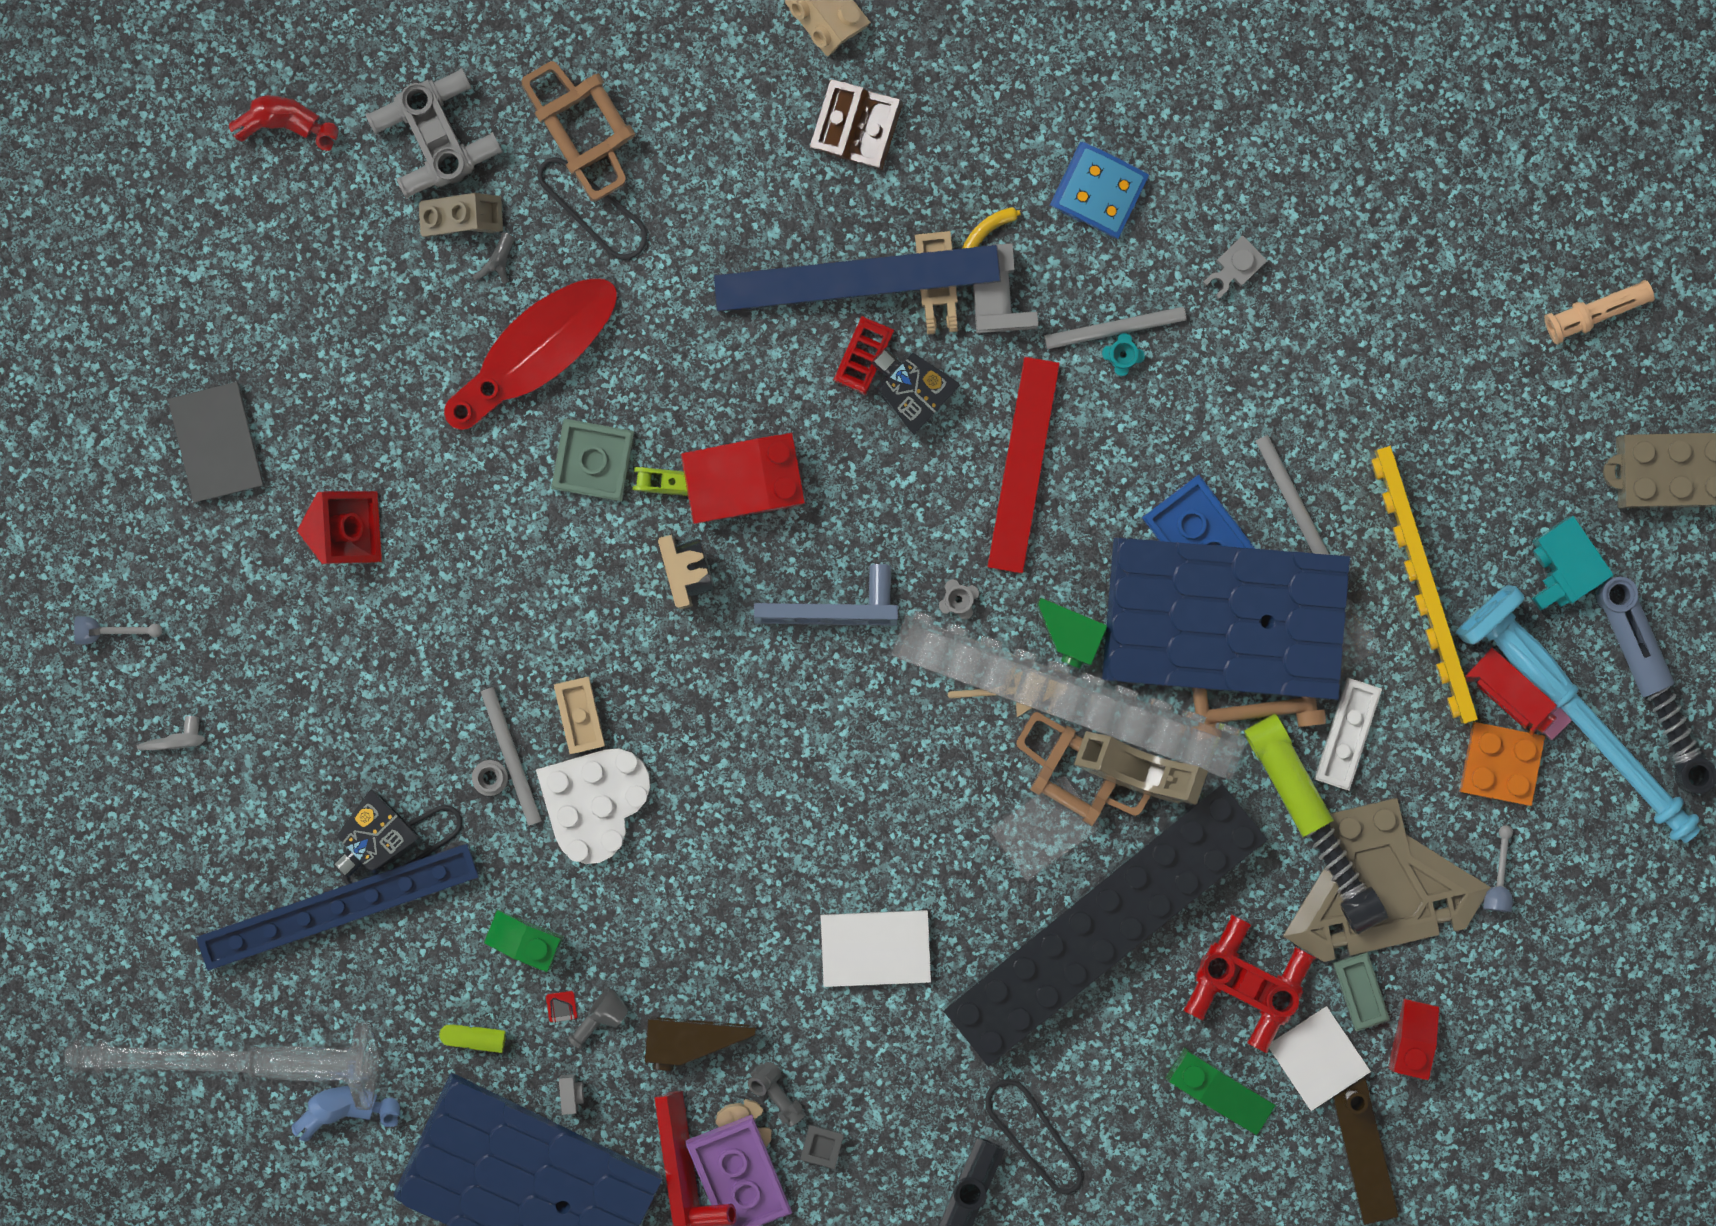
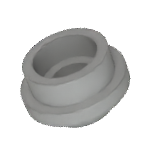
(478, 777)

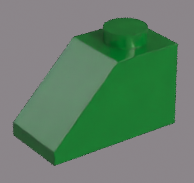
(1071, 633)
(523, 941)

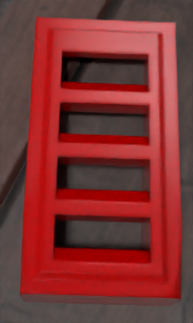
(850, 381)

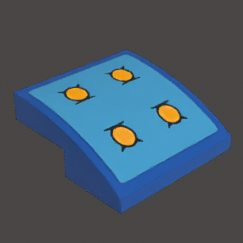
(1099, 190)

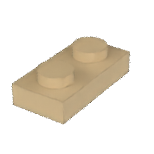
(579, 715)

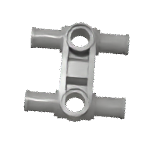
(434, 133)

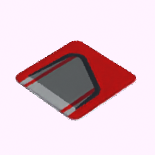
(561, 1006)

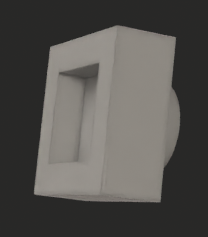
(570, 1094)

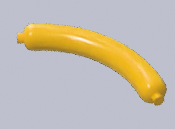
(989, 224)

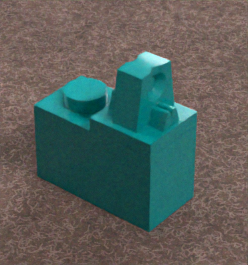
(1573, 563)

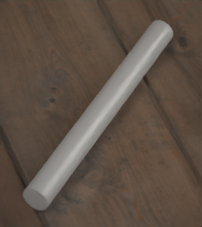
(1115, 327)
(1291, 495)
(511, 756)

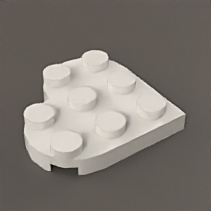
(592, 799)

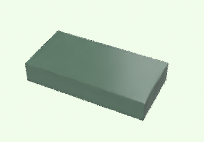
(1361, 991)

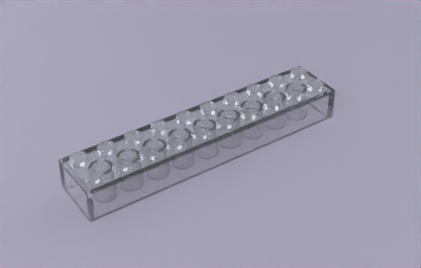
(1069, 697)

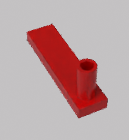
(680, 1168)

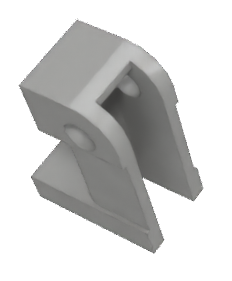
(993, 301)

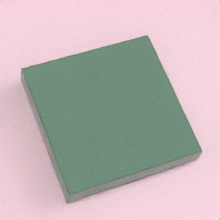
(592, 460)

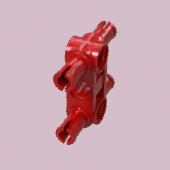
(1249, 983)

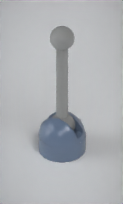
(88, 630)
(1499, 897)

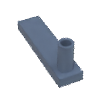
(876, 613)

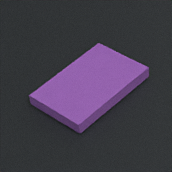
(739, 1172)

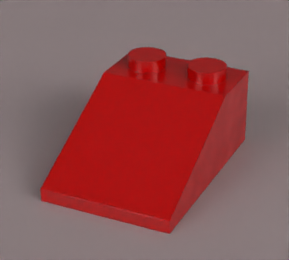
(742, 478)

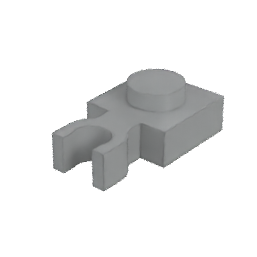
(1238, 265)

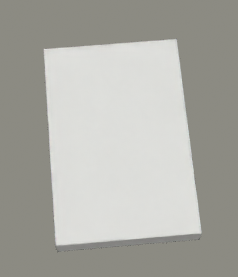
(875, 948)

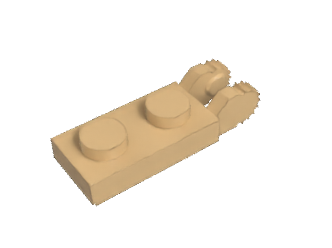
(931, 243)

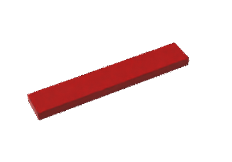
(1023, 465)

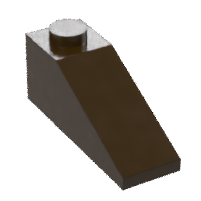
(683, 1040)

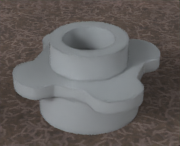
(953, 590)

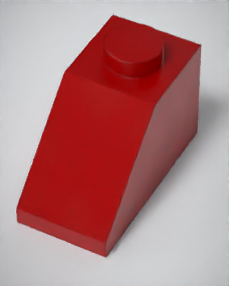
(1415, 1040)

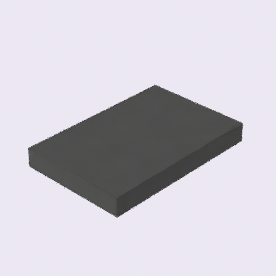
(216, 442)

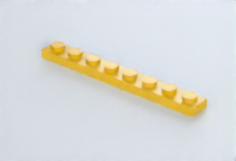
(1428, 599)

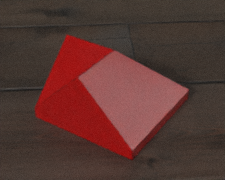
(343, 527)

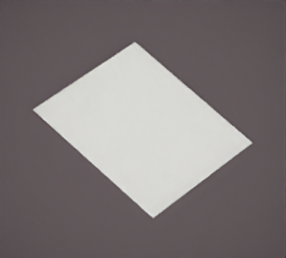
(1319, 1058)

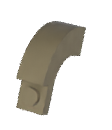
(1140, 770)

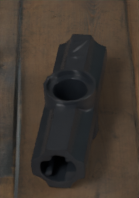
(977, 1170)

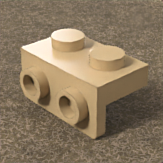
(829, 21)

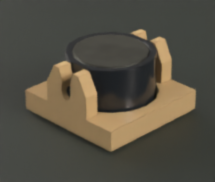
(685, 569)

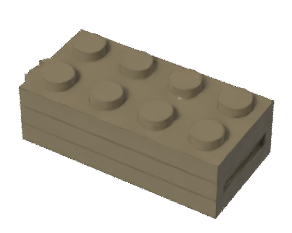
(1664, 470)

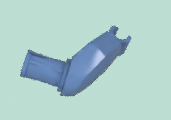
(338, 1103)

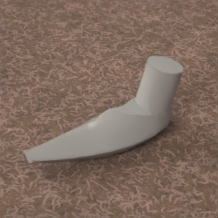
(176, 741)

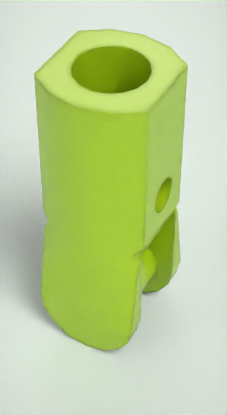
(672, 481)
(473, 1037)

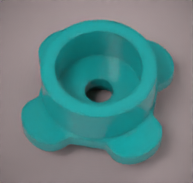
(1124, 344)

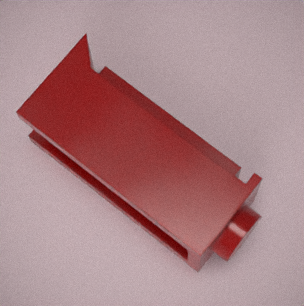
(1513, 692)

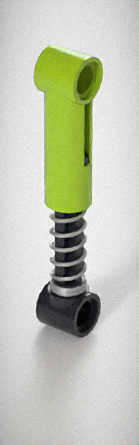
(1311, 816)

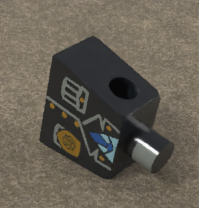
(912, 388)
(374, 836)

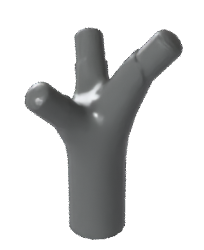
(498, 259)

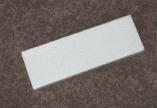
(1348, 734)

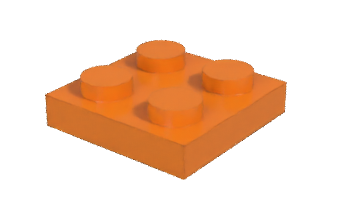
(1502, 763)

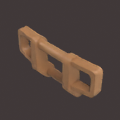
(548, 114)
(1043, 785)

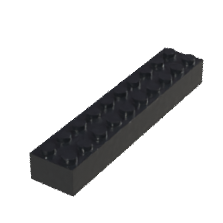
(1104, 924)

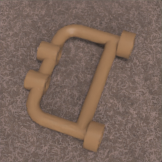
(1304, 708)

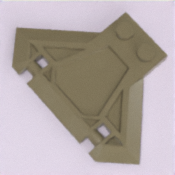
(1402, 875)

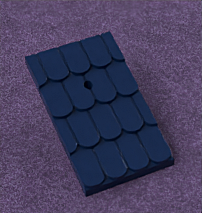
(1196, 613)
(510, 1167)

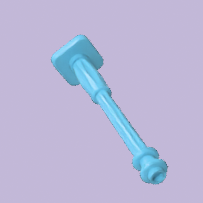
(1531, 659)

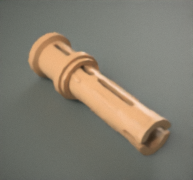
(1584, 316)

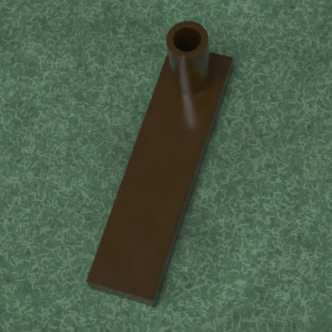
(1364, 1153)

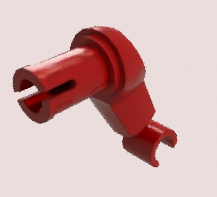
(286, 113)

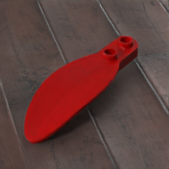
(536, 348)

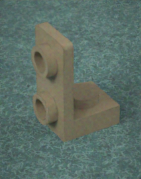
(461, 214)

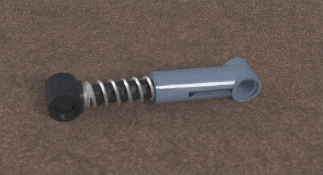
(1654, 680)

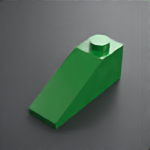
(1220, 1091)

